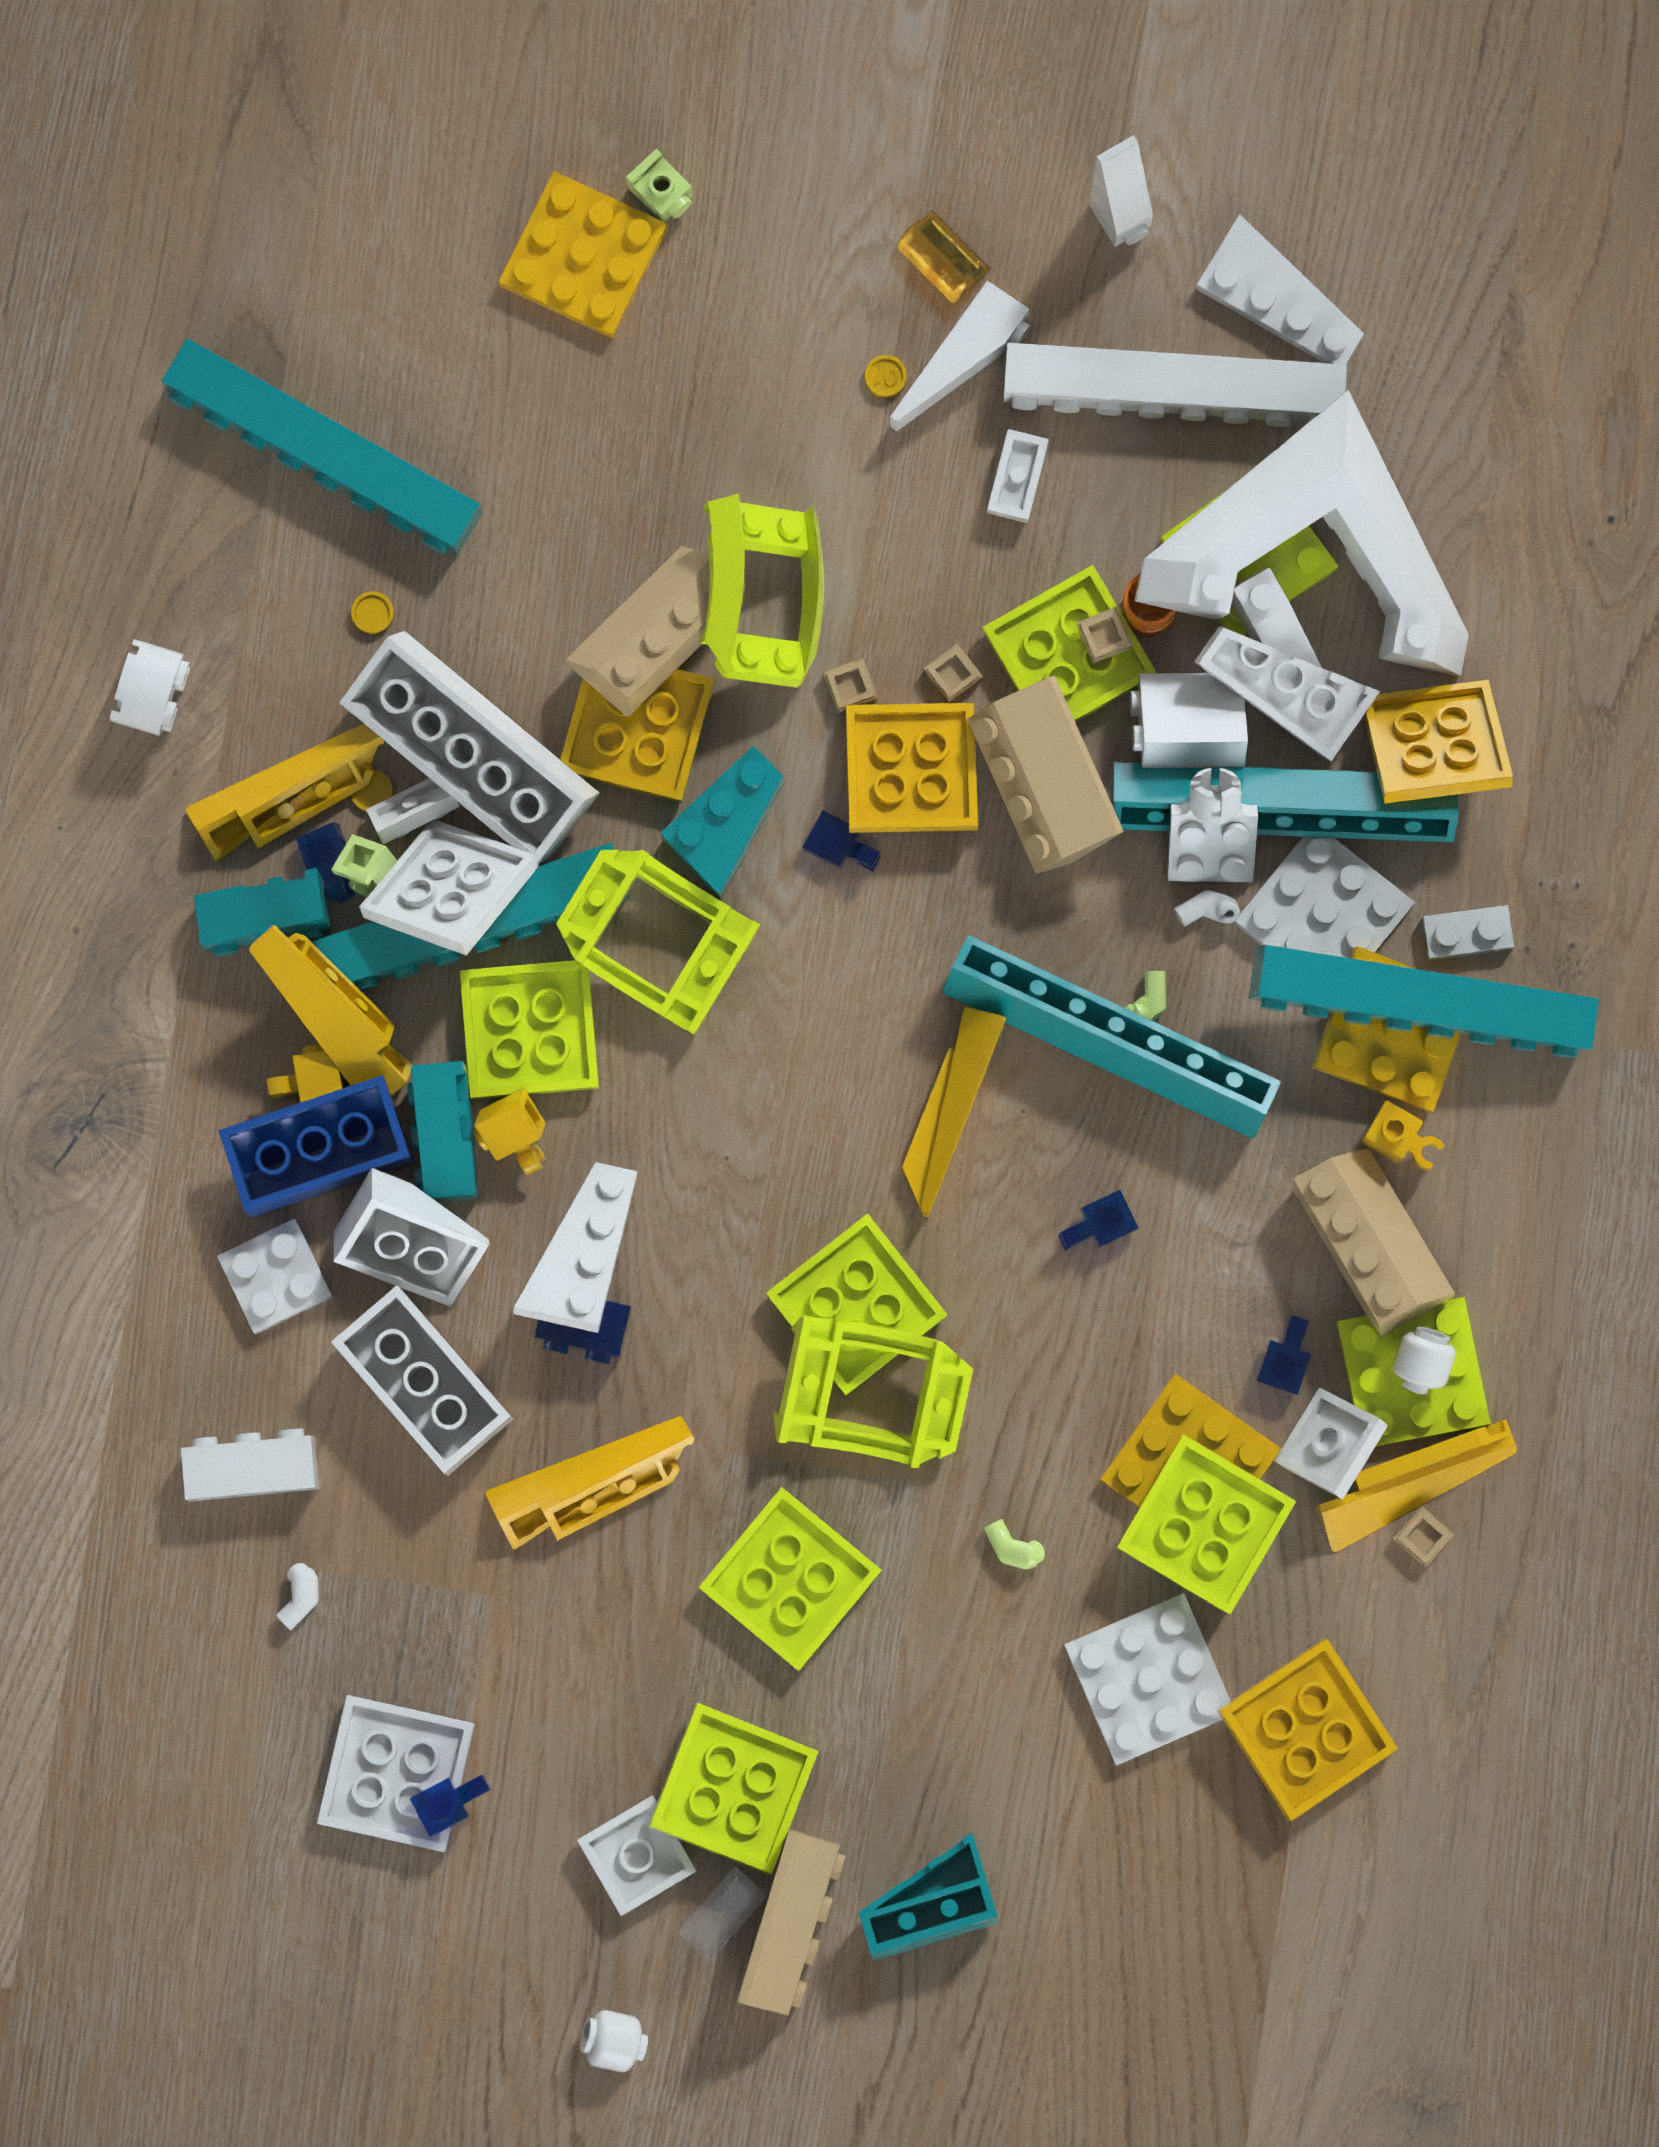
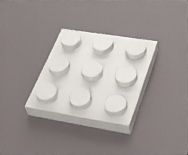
(449, 886)
(1324, 902)
(1148, 1678)
(383, 1761)

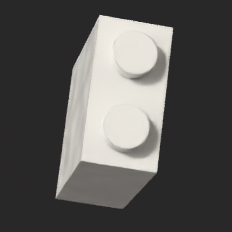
(1188, 722)

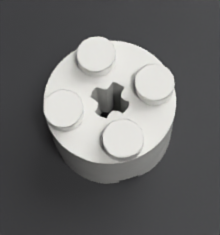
(148, 688)

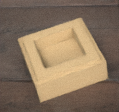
(1104, 635)
(952, 673)
(850, 685)
(1423, 1536)

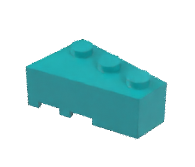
(724, 820)
(242, 913)

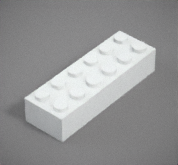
(468, 747)

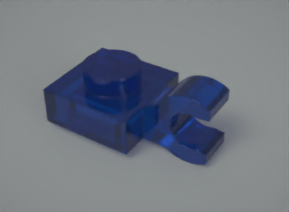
(834, 844)
(320, 851)
(1104, 1221)
(1285, 1363)
(444, 1804)

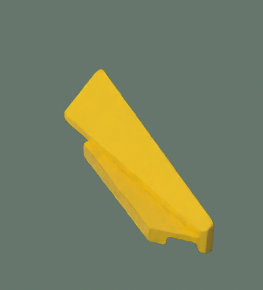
(950, 1105)

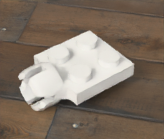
(1212, 832)

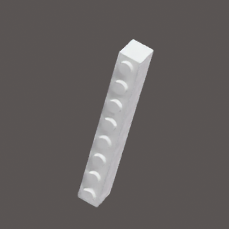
(1169, 384)

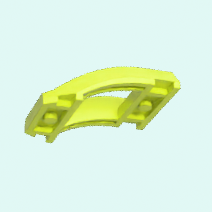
(772, 531)
(706, 969)
(811, 1379)

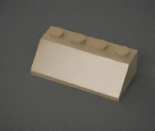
(648, 633)
(1045, 775)
(1372, 1239)
(789, 1923)

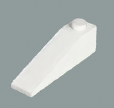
(1121, 193)
(971, 345)
(1270, 616)

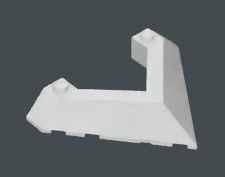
(1317, 473)

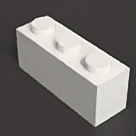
(249, 1466)

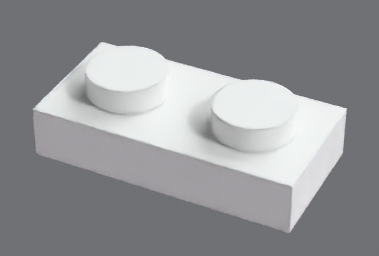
(1017, 476)
(410, 810)
(1467, 932)

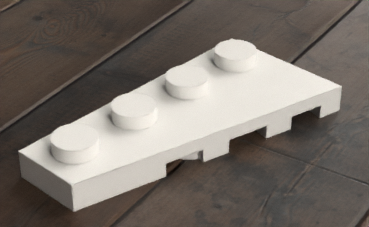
(1272, 293)
(1295, 694)
(580, 1260)

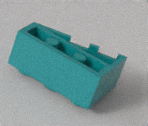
(443, 1131)
(931, 1905)

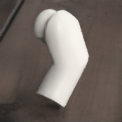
(1209, 905)
(304, 1595)

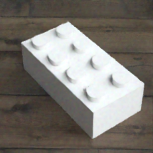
(422, 1380)

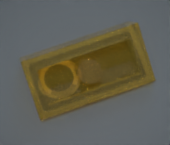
(942, 256)

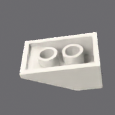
(407, 1239)

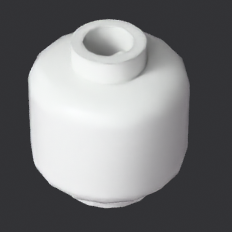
(1424, 1360)
(613, 2041)

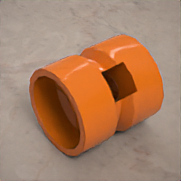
(1144, 618)

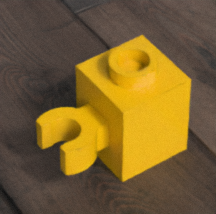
(313, 1076)
(512, 1127)
(1395, 1133)

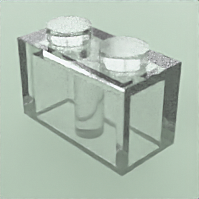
(722, 1913)

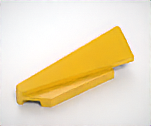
(286, 793)
(332, 1009)
(1410, 1481)
(590, 1484)

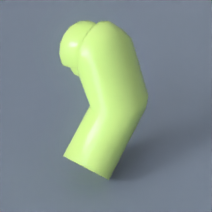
(1153, 1002)
(1012, 1551)

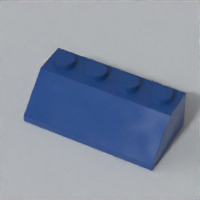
(315, 1146)

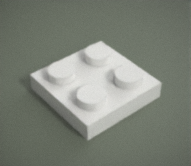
(275, 1276)
(1331, 1443)
(634, 1858)

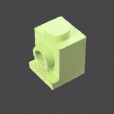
(660, 203)
(363, 864)

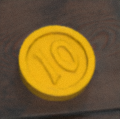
(885, 376)
(372, 613)
(374, 793)

